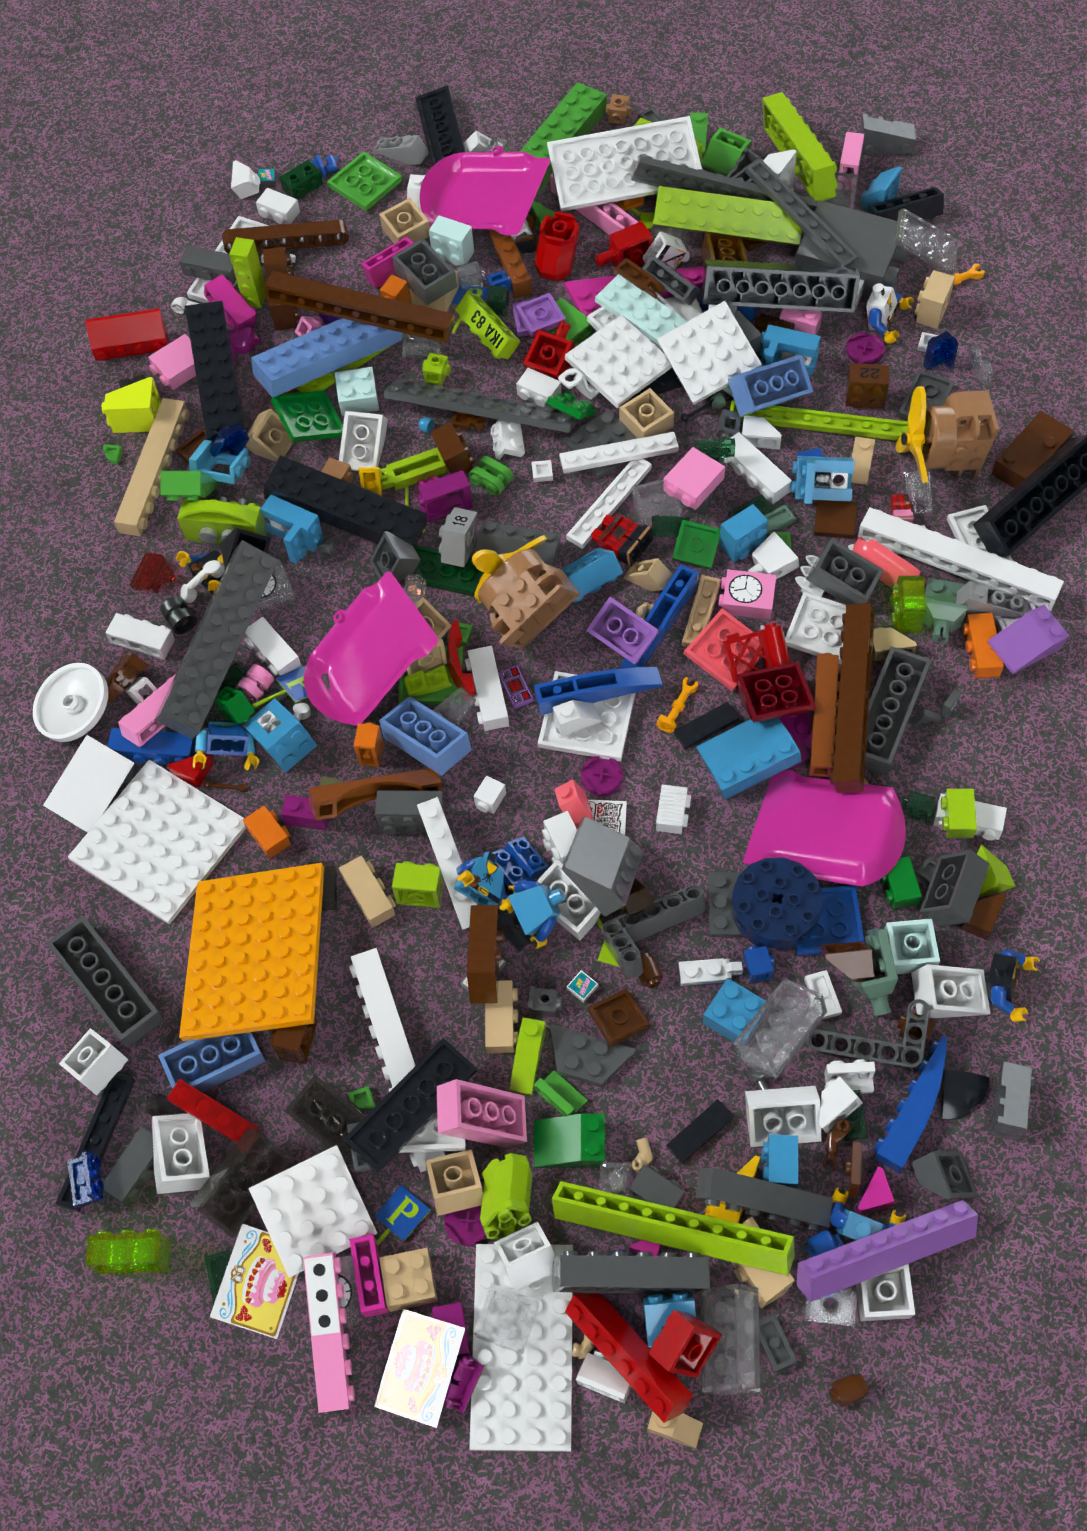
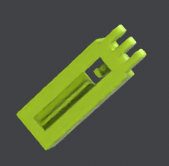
(418, 466)

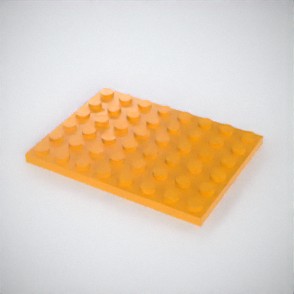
(253, 953)

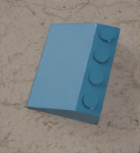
(749, 755)

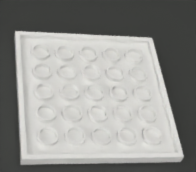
(158, 841)

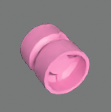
(256, 681)

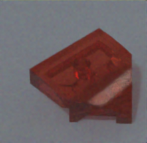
(152, 573)

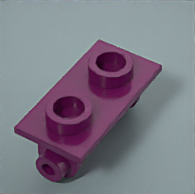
(466, 1379)

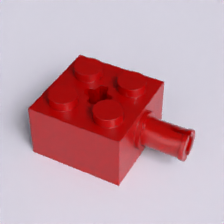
(627, 243)
(549, 352)

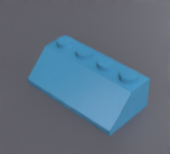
(593, 571)

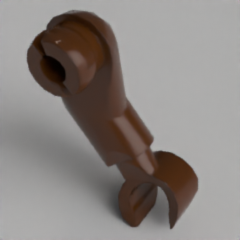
(834, 1136)

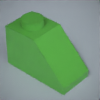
(699, 124)

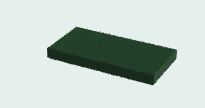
(447, 576)

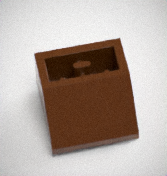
(453, 448)

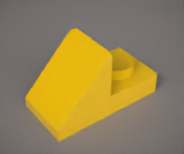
(371, 479)

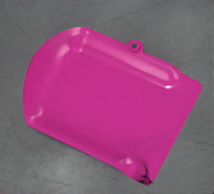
(483, 189)
(367, 651)
(832, 834)

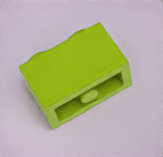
(959, 813)

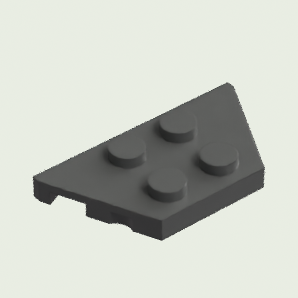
(586, 1056)

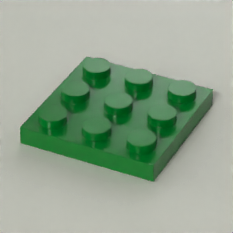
(308, 416)

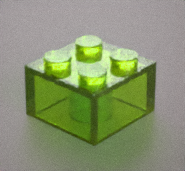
(908, 604)

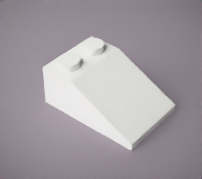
(362, 439)
(950, 991)
(179, 1153)

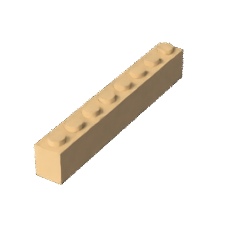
(154, 458)

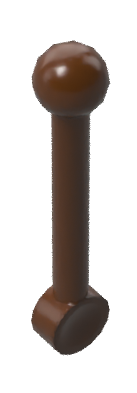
(242, 787)

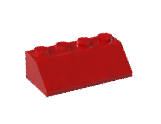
(127, 334)

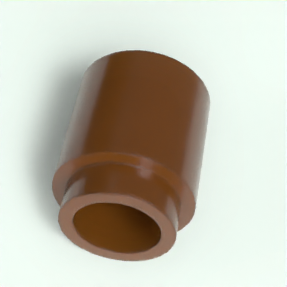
(651, 975)
(848, 1390)

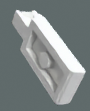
(708, 971)

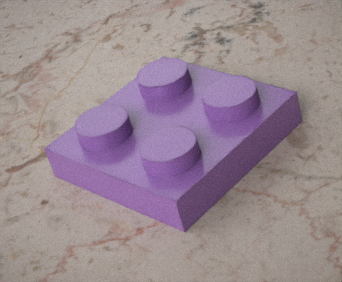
(540, 314)

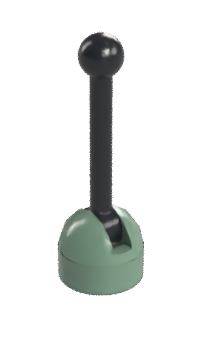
(716, 401)

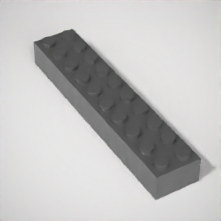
(216, 640)

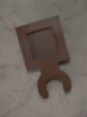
(466, 421)

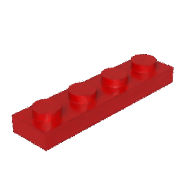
(208, 1111)

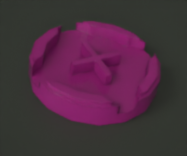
(865, 348)
(601, 776)
(465, 1226)

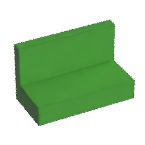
(560, 1094)

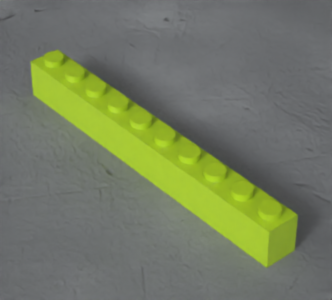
(674, 1228)

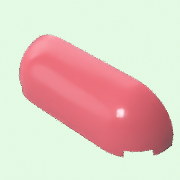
(885, 559)

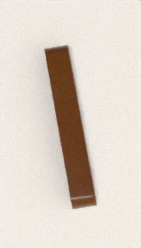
(290, 235)

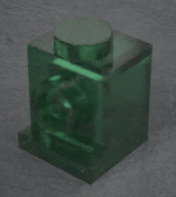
(918, 806)

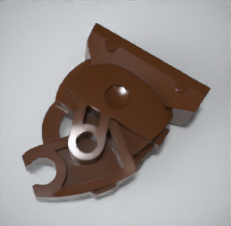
(124, 674)

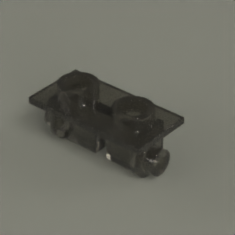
(159, 1106)

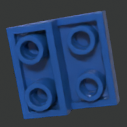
(519, 862)

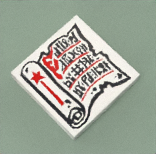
(610, 814)

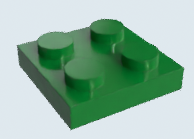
(572, 406)
(696, 544)

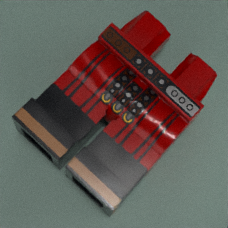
(623, 538)

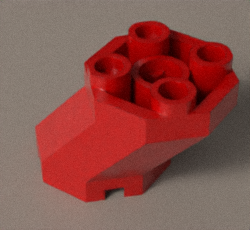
(557, 246)

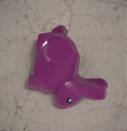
(242, 341)

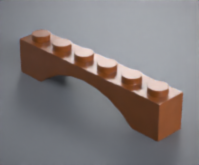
(511, 263)
(333, 799)

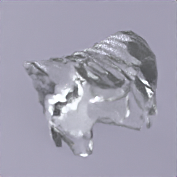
(615, 1177)

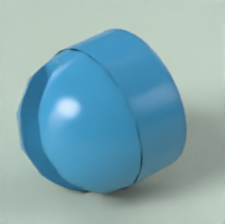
(426, 424)

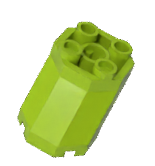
(506, 1196)

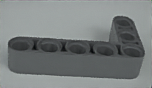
(667, 911)
(877, 1045)

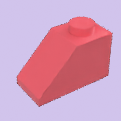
(573, 799)

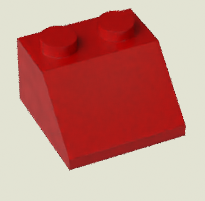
(684, 1344)

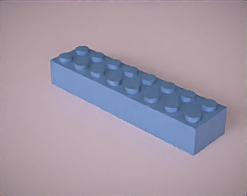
(319, 354)

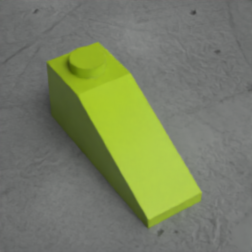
(527, 1055)

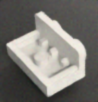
(507, 439)
(856, 1074)

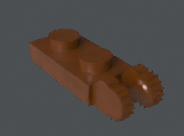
(639, 278)

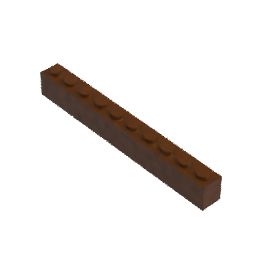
(359, 306)
(853, 699)

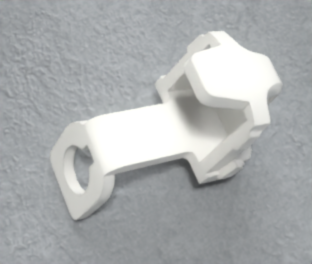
(579, 382)

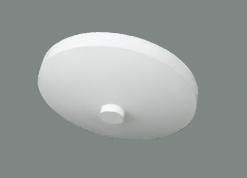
(70, 702)

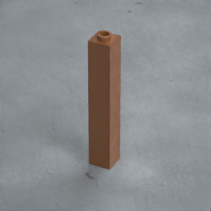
(823, 717)

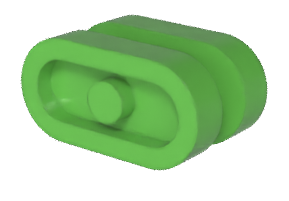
(490, 475)

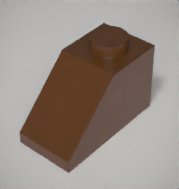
(984, 916)

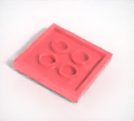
(709, 652)

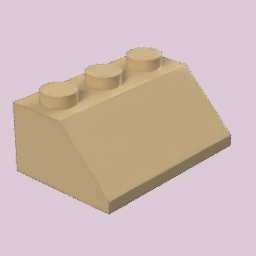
(769, 1284)

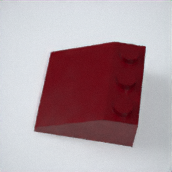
(774, 692)

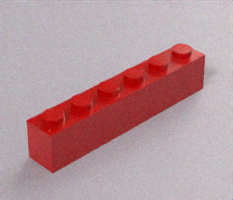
(629, 1355)

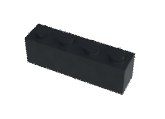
(924, 204)

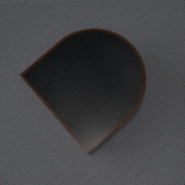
(526, 244)

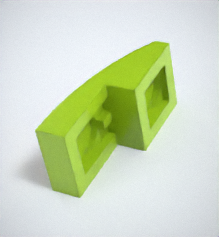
(429, 682)

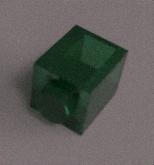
(498, 300)

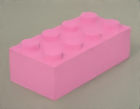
(481, 1114)

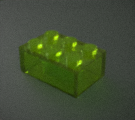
(128, 1252)

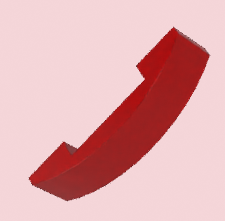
(459, 679)

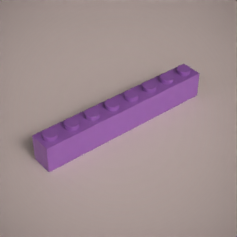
(886, 1250)

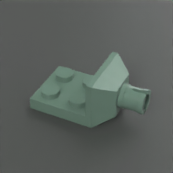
(941, 608)
(883, 983)

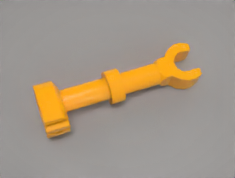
(971, 273)
(668, 723)

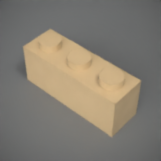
(368, 891)
(501, 1019)

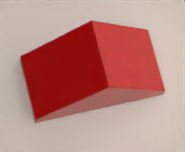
(195, 776)

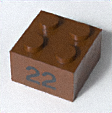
(867, 385)
(294, 1042)

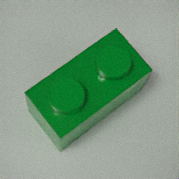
(233, 705)
(902, 885)

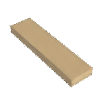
(702, 608)

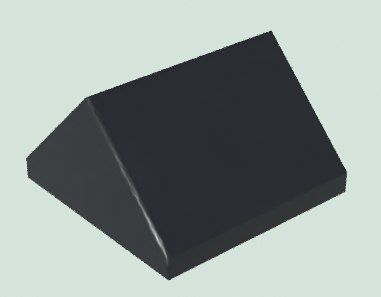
(230, 543)

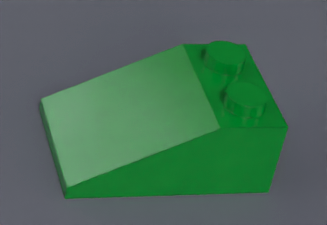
(570, 1141)

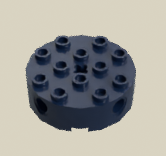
(776, 903)

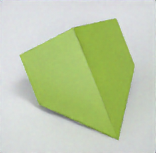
(998, 875)

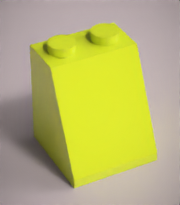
(132, 407)

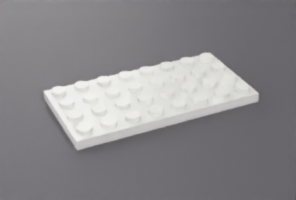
(600, 165)
(523, 1397)

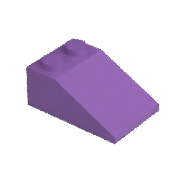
(622, 630)
(1029, 639)

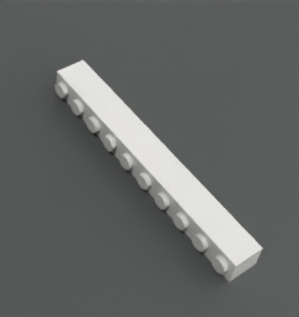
(960, 558)
(385, 1027)

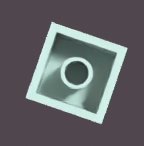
(452, 240)
(357, 390)
(912, 944)

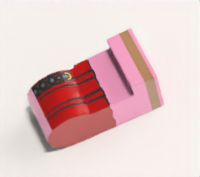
(901, 507)

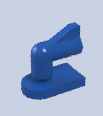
(330, 168)

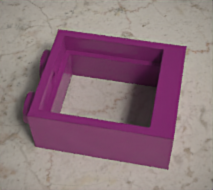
(442, 487)

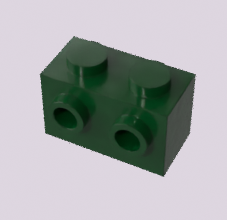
(301, 180)

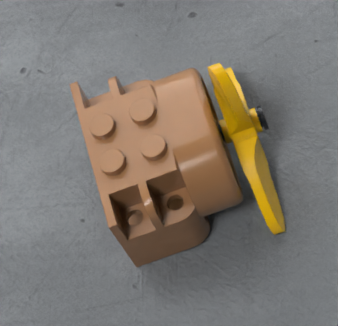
(950, 433)
(521, 592)

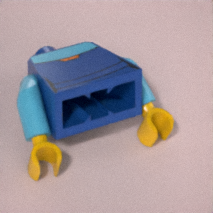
(225, 739)

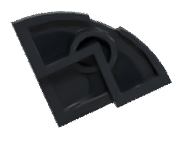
(962, 1093)

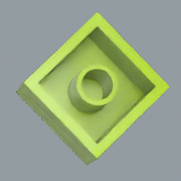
(418, 884)

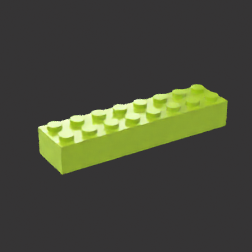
(790, 132)
(725, 215)

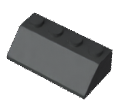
(510, 538)

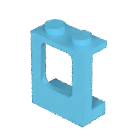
(205, 462)

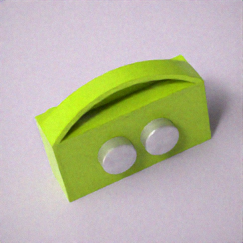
(214, 520)

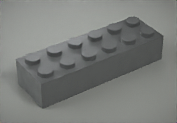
(893, 706)
(105, 982)
(630, 1273)

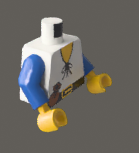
(882, 308)

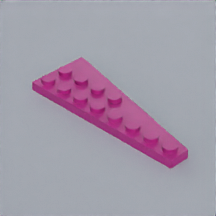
(584, 291)

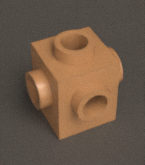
(618, 109)

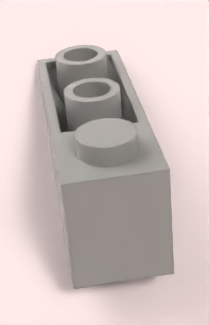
(405, 149)
(990, 600)

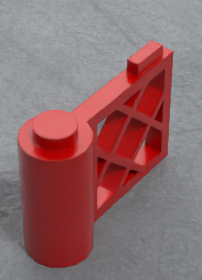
(771, 643)

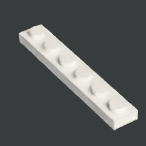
(618, 452)
(608, 501)
(446, 855)

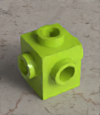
(436, 369)

